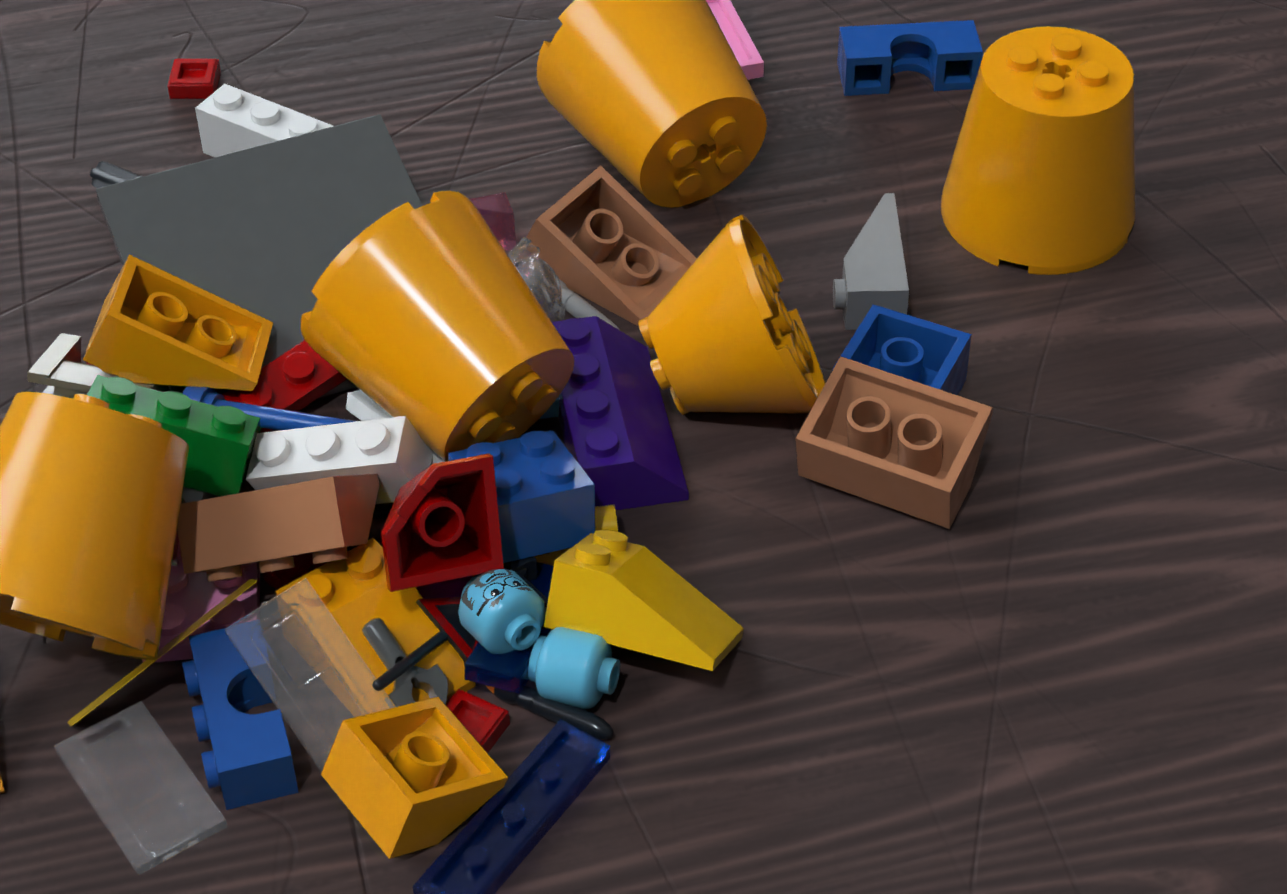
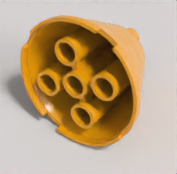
(729, 336)

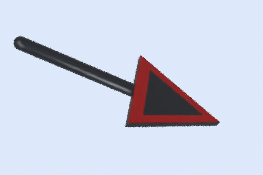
(445, 616)

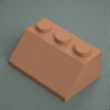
(893, 441)
(276, 525)

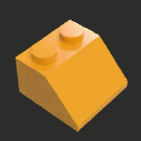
(410, 774)

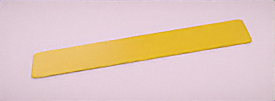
(161, 652)

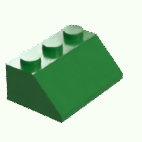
(217, 437)

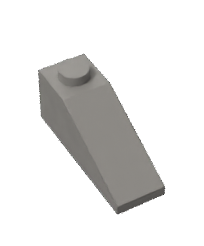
(873, 268)

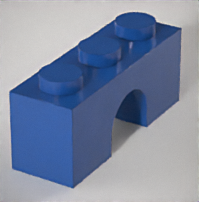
(940, 50)
(249, 750)

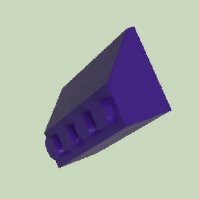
(617, 418)

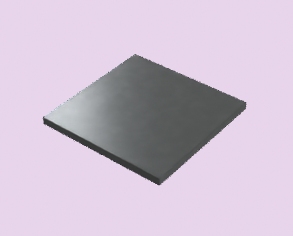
(262, 219)

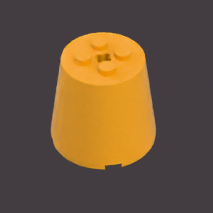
(654, 94)
(1045, 153)
(439, 326)
(87, 521)

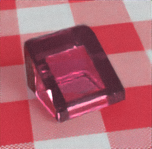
(499, 217)

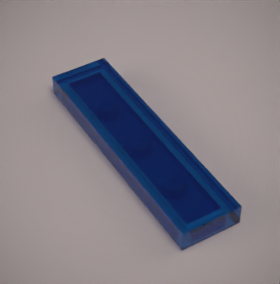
(517, 814)

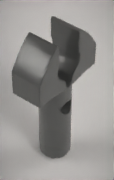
(390, 652)

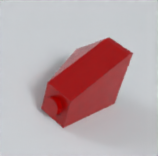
(443, 525)

